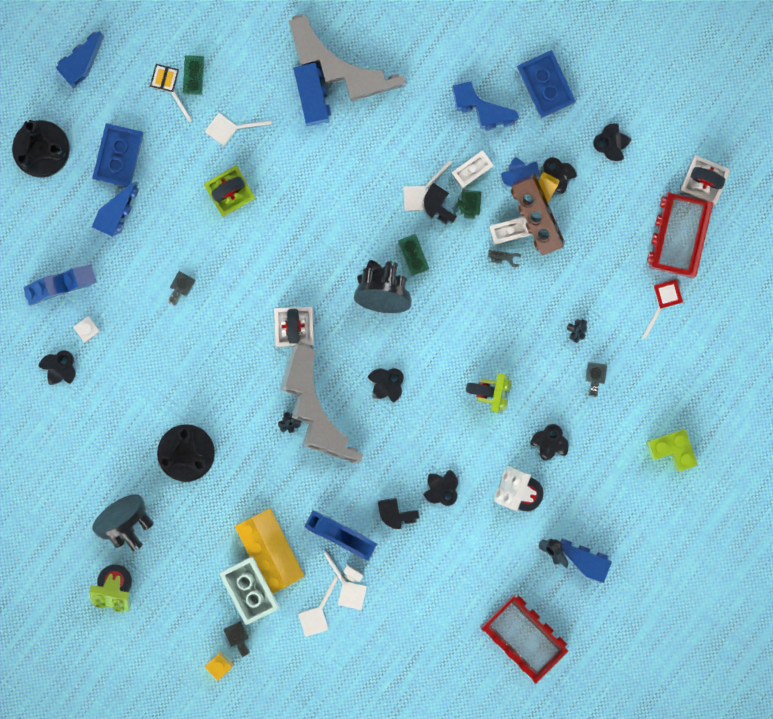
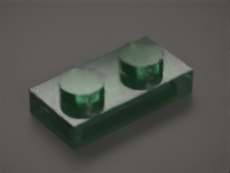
(193, 75)
(413, 255)

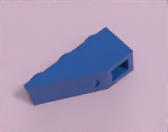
(79, 63)
(111, 215)
(589, 564)

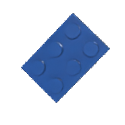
(546, 84)
(118, 155)

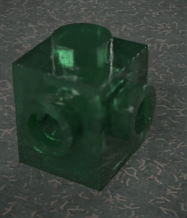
(469, 204)

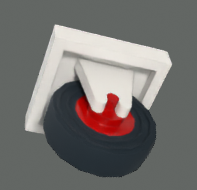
(705, 180)
(293, 326)
(519, 491)

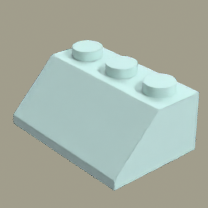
(249, 590)

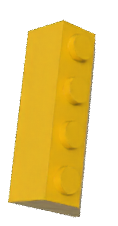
(270, 550)

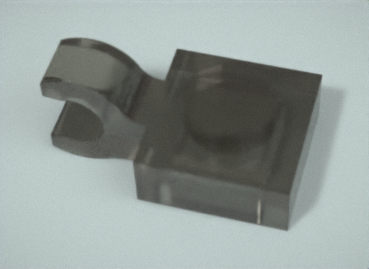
(499, 256)
(181, 285)
(596, 375)
(237, 635)

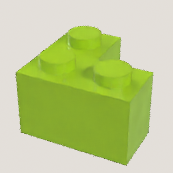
(676, 445)

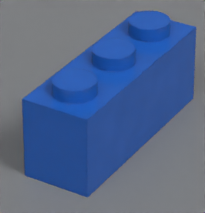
(312, 94)

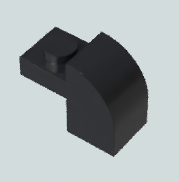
(432, 204)
(390, 514)

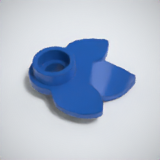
(518, 171)

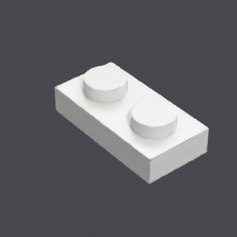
(472, 169)
(509, 230)

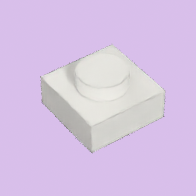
(86, 329)
(352, 574)

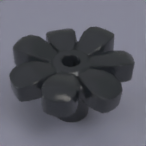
(577, 330)
(288, 423)

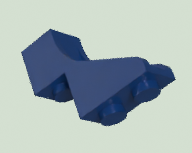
(488, 114)
(59, 284)
(340, 535)

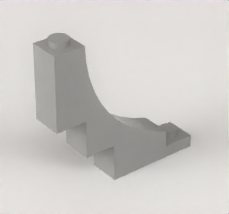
(359, 81)
(321, 433)

